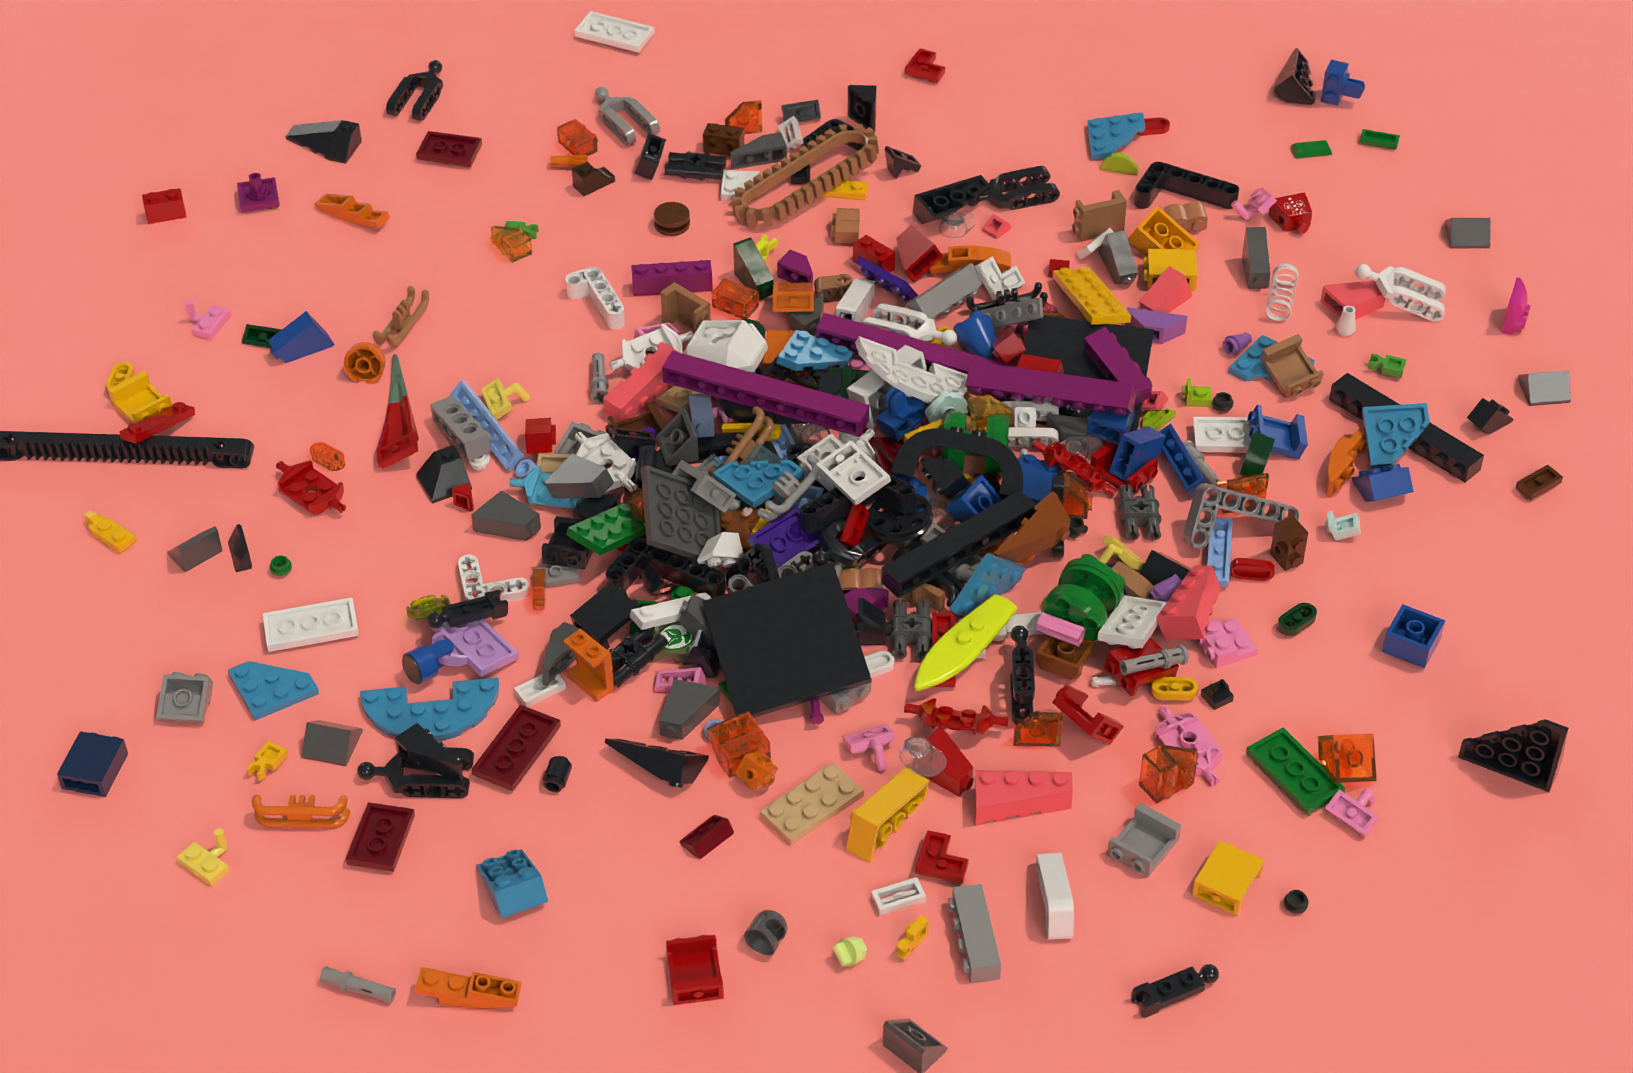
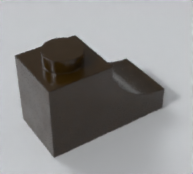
(590, 179)

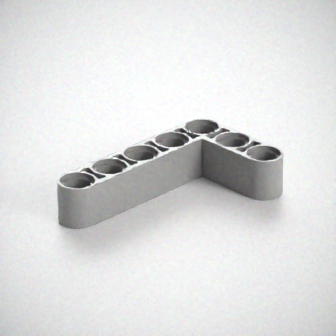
(1236, 504)

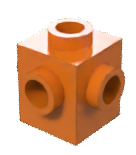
(756, 771)

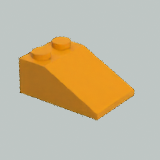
(1161, 232)

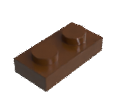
(1539, 482)

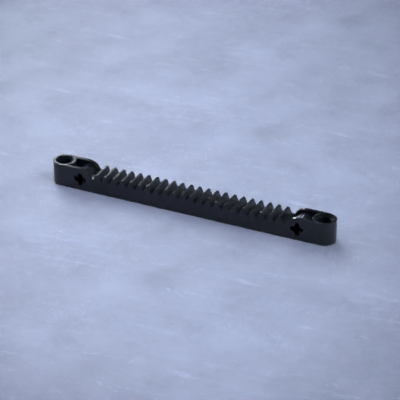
(233, 454)

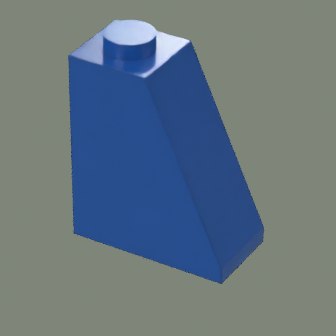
(300, 339)
(1109, 426)
(1135, 451)

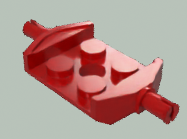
(1075, 463)
(302, 478)
(954, 719)

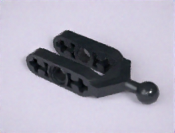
(406, 88)
(1016, 190)
(838, 552)
(1022, 676)
(421, 785)

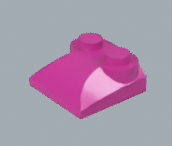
(1517, 309)

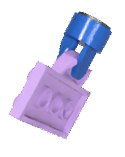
(460, 645)

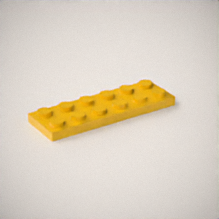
(1091, 296)

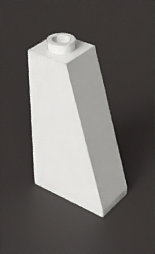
(857, 300)

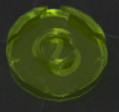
(423, 606)

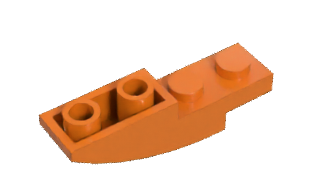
(963, 255)
(1342, 460)
(476, 992)

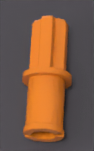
(568, 160)

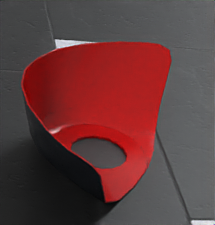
(654, 583)

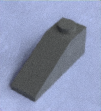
(761, 151)
(557, 654)

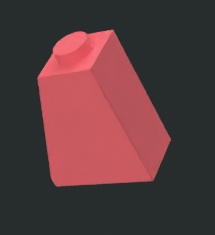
(1167, 292)
(1361, 295)

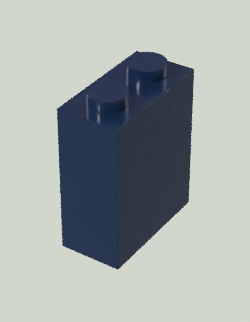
(92, 764)

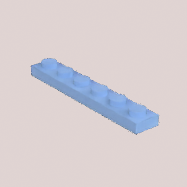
(501, 444)

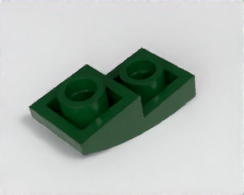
(1257, 455)

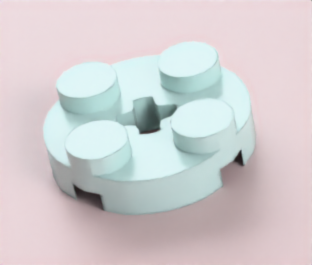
(944, 402)

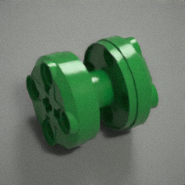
(996, 429)
(1085, 594)

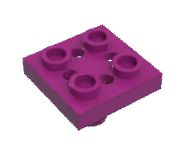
(258, 193)

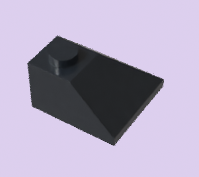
(442, 473)

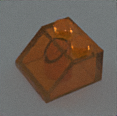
(1348, 757)

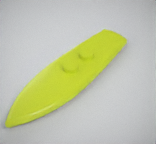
(964, 642)

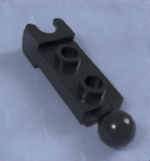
(470, 611)
(1173, 988)

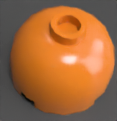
(364, 362)

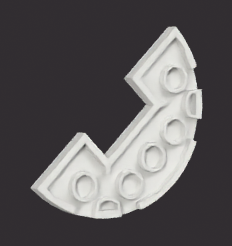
(909, 379)

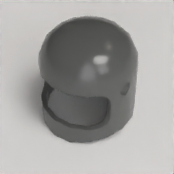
(766, 931)

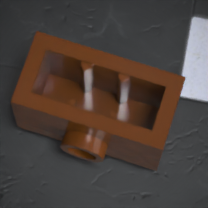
(1289, 543)

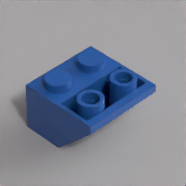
(1383, 482)

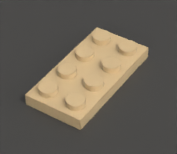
(811, 803)

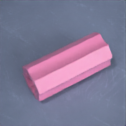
(1060, 629)

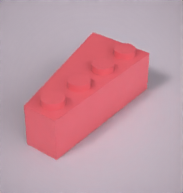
(640, 388)
(1190, 605)
(1020, 793)

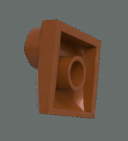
(741, 522)
(1064, 658)

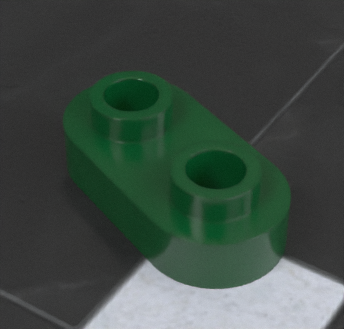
(1297, 619)

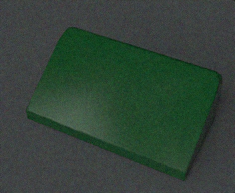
(258, 335)

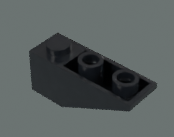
(424, 752)

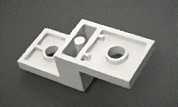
(842, 464)

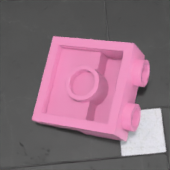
(1226, 643)

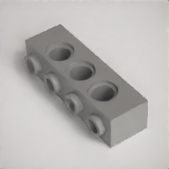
(461, 427)

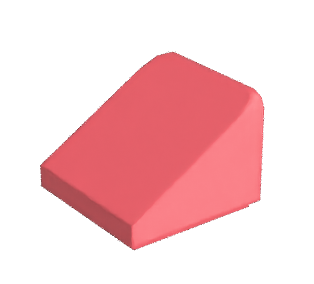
(996, 226)
(1155, 402)

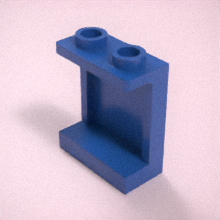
(1288, 436)

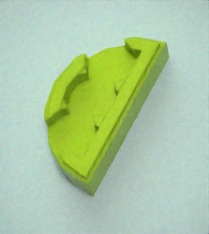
(1120, 163)
(1158, 418)

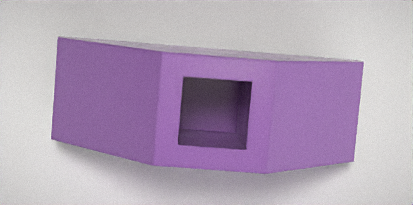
(1165, 325)

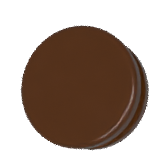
(672, 218)

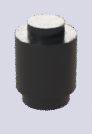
(557, 773)

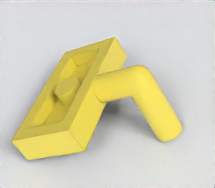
(497, 397)
(1118, 549)
(204, 863)

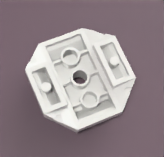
(728, 343)

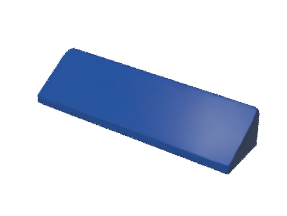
(1181, 460)

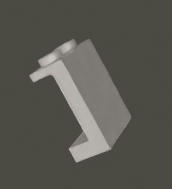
(706, 486)
(1145, 840)

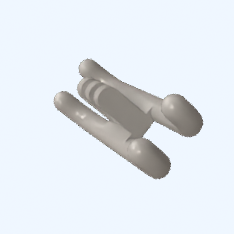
(789, 490)

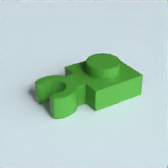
(530, 230)
(1389, 365)

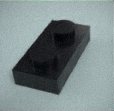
(802, 111)

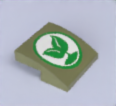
(678, 641)

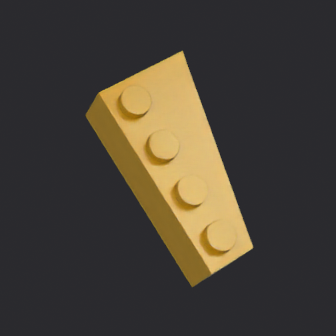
(885, 813)

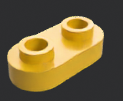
(119, 373)
(1174, 688)

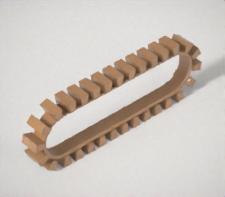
(816, 186)

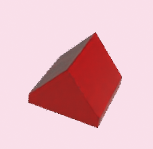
(1056, 264)
(463, 496)

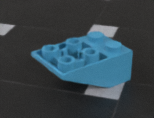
(512, 882)

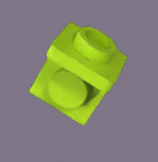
(1196, 395)

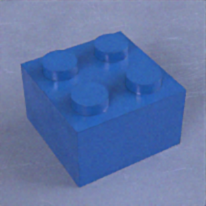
(1413, 636)

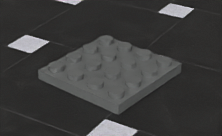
(676, 515)

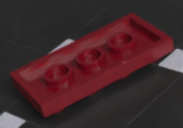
(516, 747)

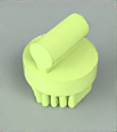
(850, 951)

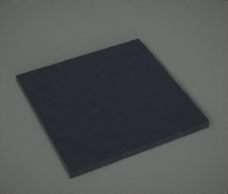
(1064, 341)
(786, 641)

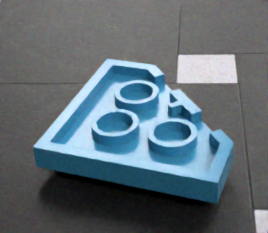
(1113, 132)
(807, 351)
(1249, 365)
(1392, 430)
(755, 480)
(991, 577)
(271, 688)

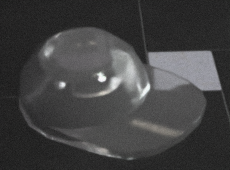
(957, 224)
(806, 435)
(1083, 446)
(940, 515)
(922, 757)

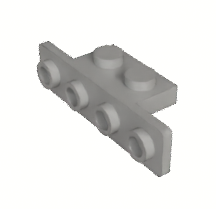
(1015, 312)

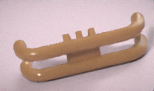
(402, 319)
(746, 444)

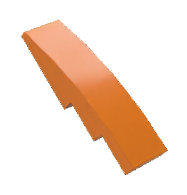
(348, 209)

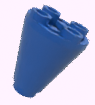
(977, 335)

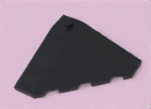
(1522, 753)

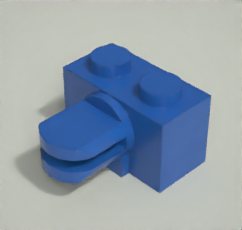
(1338, 83)
(901, 414)

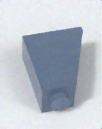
(701, 414)

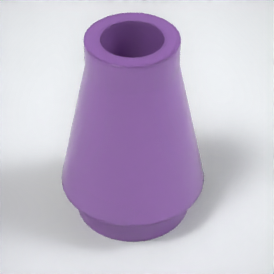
(1235, 343)
(1164, 590)

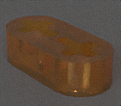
(330, 459)
(539, 589)

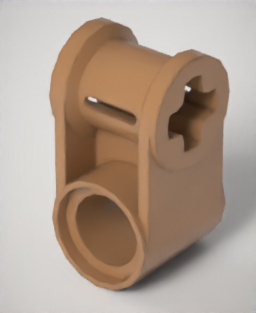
(831, 287)

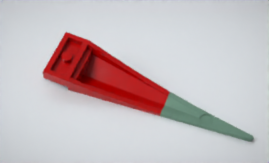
(399, 429)

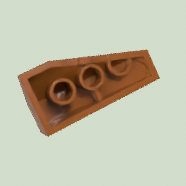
(1039, 533)

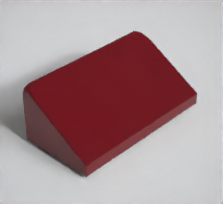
(707, 836)

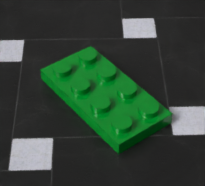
(607, 529)
(1294, 770)

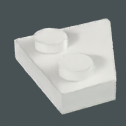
(734, 179)

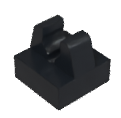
(1217, 694)

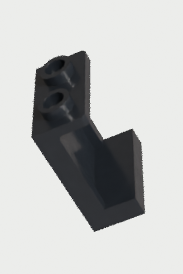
(563, 549)
(604, 613)

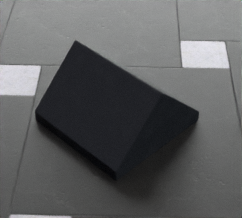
(863, 105)
(1161, 567)

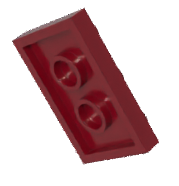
(449, 148)
(380, 837)

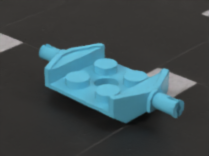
(537, 492)

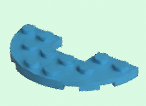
(443, 718)

